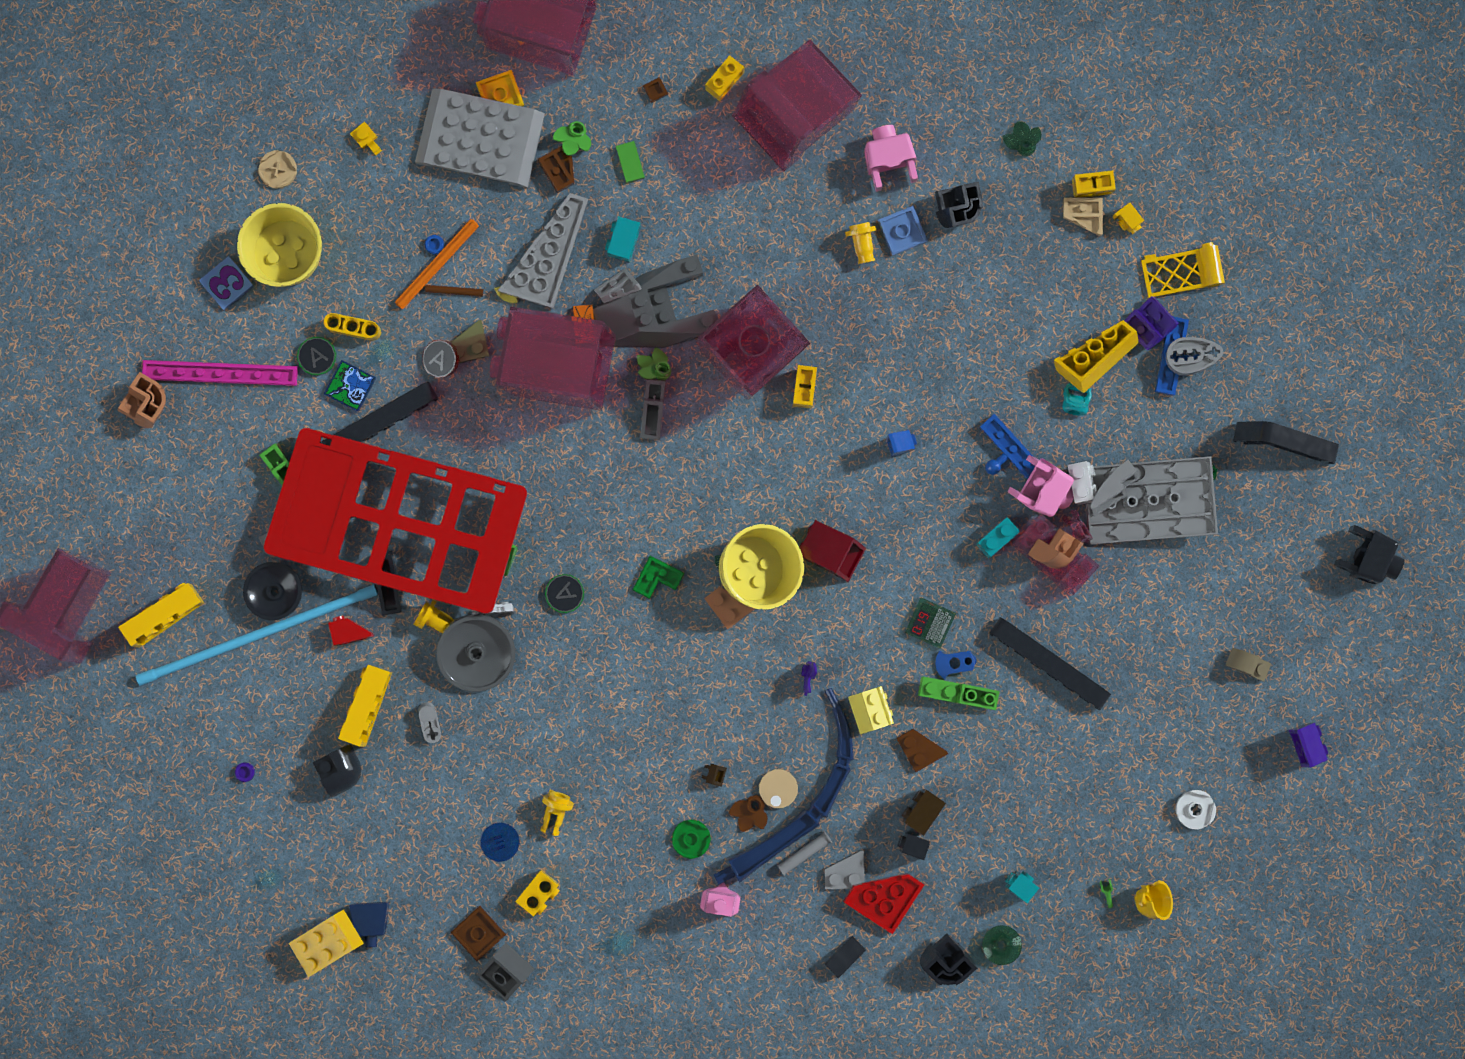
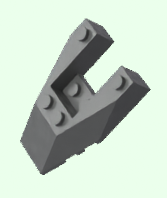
(648, 315)

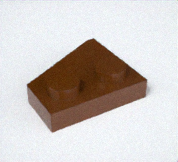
(558, 169)
(919, 749)

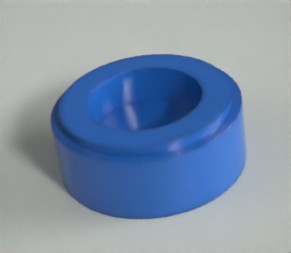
(434, 244)

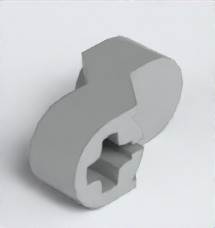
(427, 713)

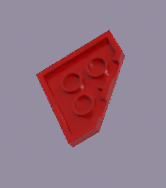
(885, 899)

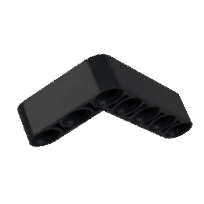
(1286, 439)

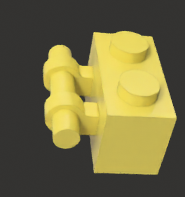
(871, 710)

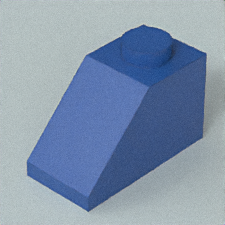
(901, 442)

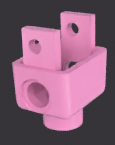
(889, 153)
(1045, 488)

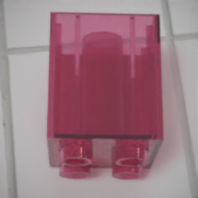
(537, 30)
(553, 358)

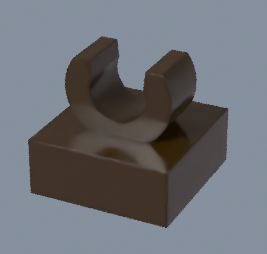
(715, 775)

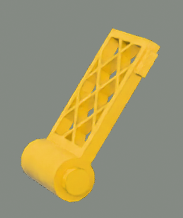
(1208, 266)

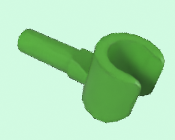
(1107, 890)

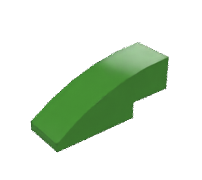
(276, 461)

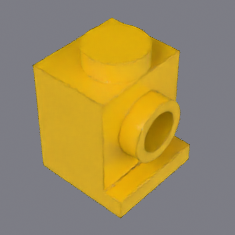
(1129, 218)

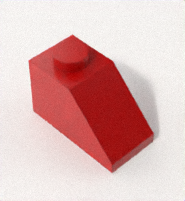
(346, 631)

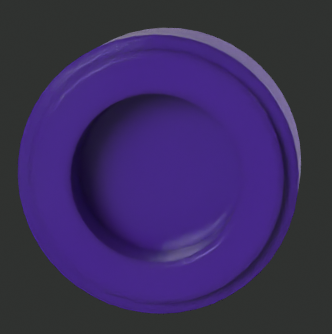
(244, 772)

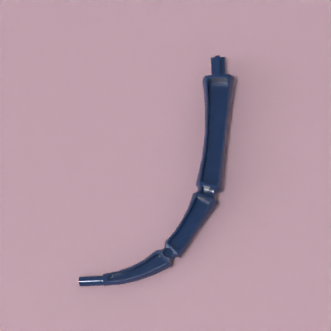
(750, 860)

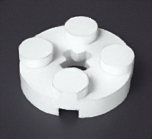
(1204, 802)

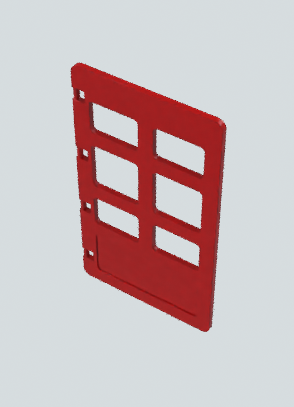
(321, 500)

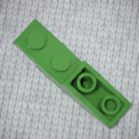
(958, 693)

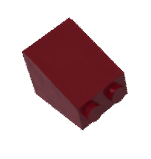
(832, 550)

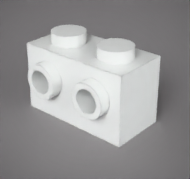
(1083, 485)

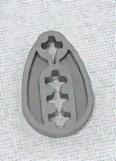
(1191, 366)

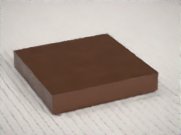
(478, 933)

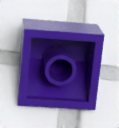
(1309, 745)

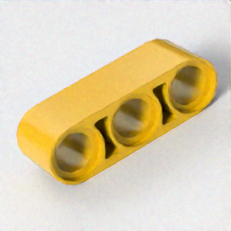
(345, 321)

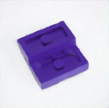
(1151, 322)

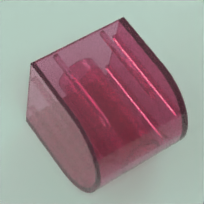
(752, 342)

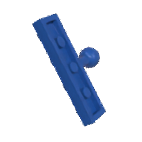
(1167, 379)
(1008, 445)

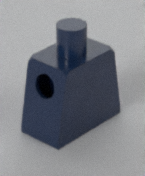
(370, 920)

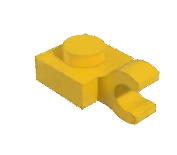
(365, 137)

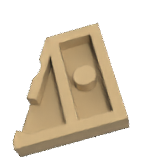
(1085, 213)

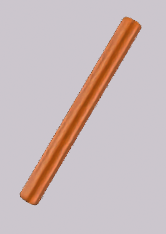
(436, 264)

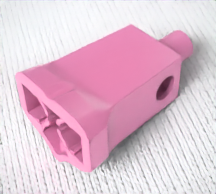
(720, 901)

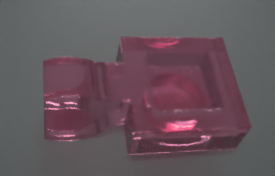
(1079, 528)

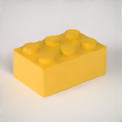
(326, 943)

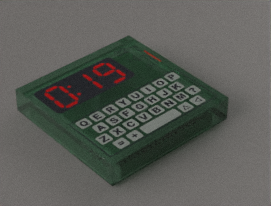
(930, 623)

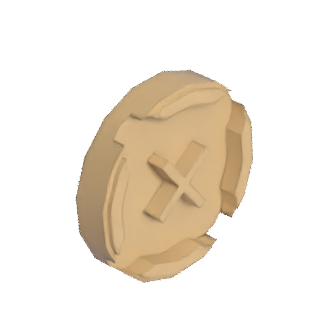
(277, 169)

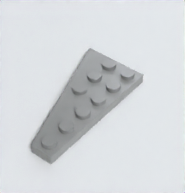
(544, 264)

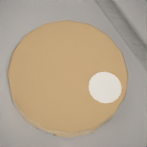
(778, 788)

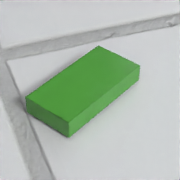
(630, 162)

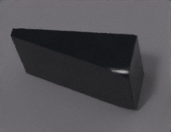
(845, 957)

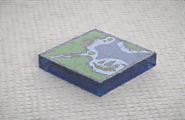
(350, 386)

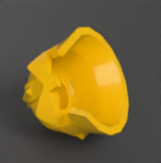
(1154, 900)

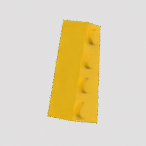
(1096, 357)
(161, 615)
(365, 706)

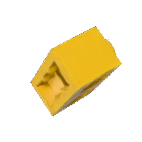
(724, 78)
(1093, 184)
(804, 386)
(534, 890)

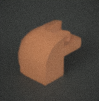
(144, 401)
(1058, 552)

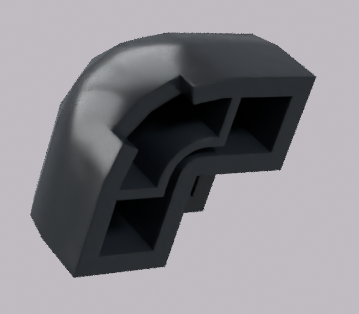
(959, 205)
(339, 770)
(947, 962)

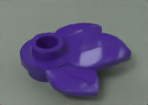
(809, 672)

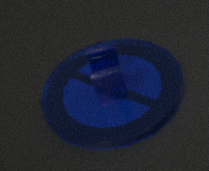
(500, 842)

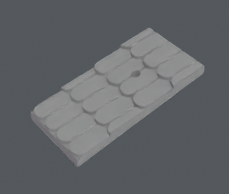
(1166, 503)

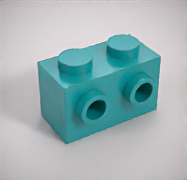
(1021, 885)

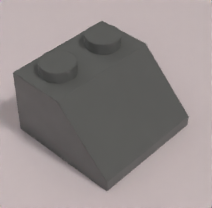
(505, 971)

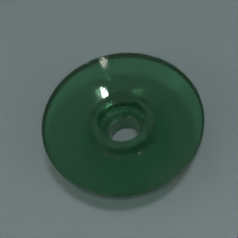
(1012, 946)

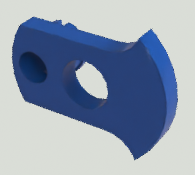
(943, 663)

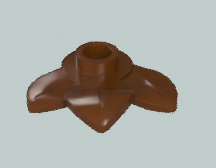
(747, 815)

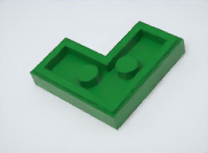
(655, 572)

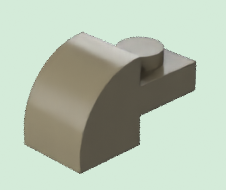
(1248, 664)

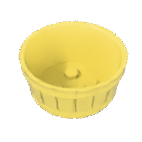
(279, 245)
(761, 567)

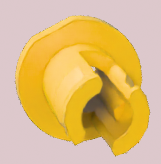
(862, 241)
(432, 617)
(557, 804)

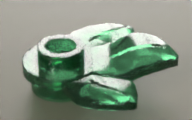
(1023, 135)

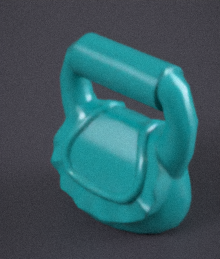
(1076, 404)

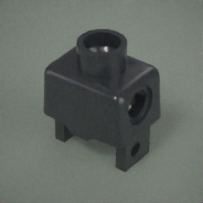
(1373, 558)

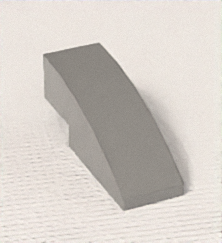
(1114, 487)

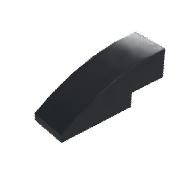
(389, 597)

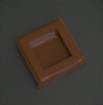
(655, 90)

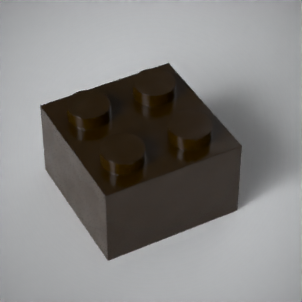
(923, 811)

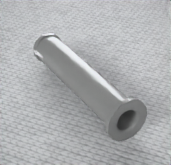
(804, 853)

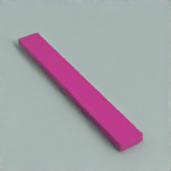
(220, 373)

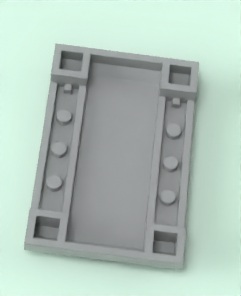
(480, 137)

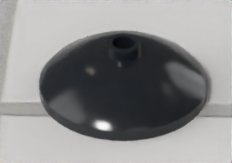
(259, 587)

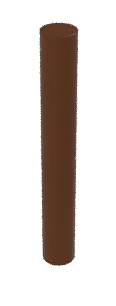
(454, 290)

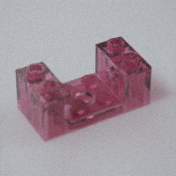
(1066, 578)

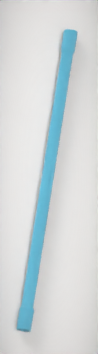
(154, 674)

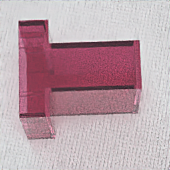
(795, 104)
(58, 607)

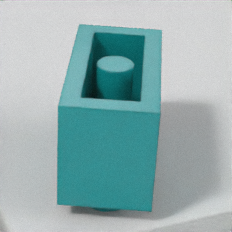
(623, 239)
(998, 537)

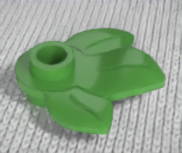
(573, 141)
(652, 365)

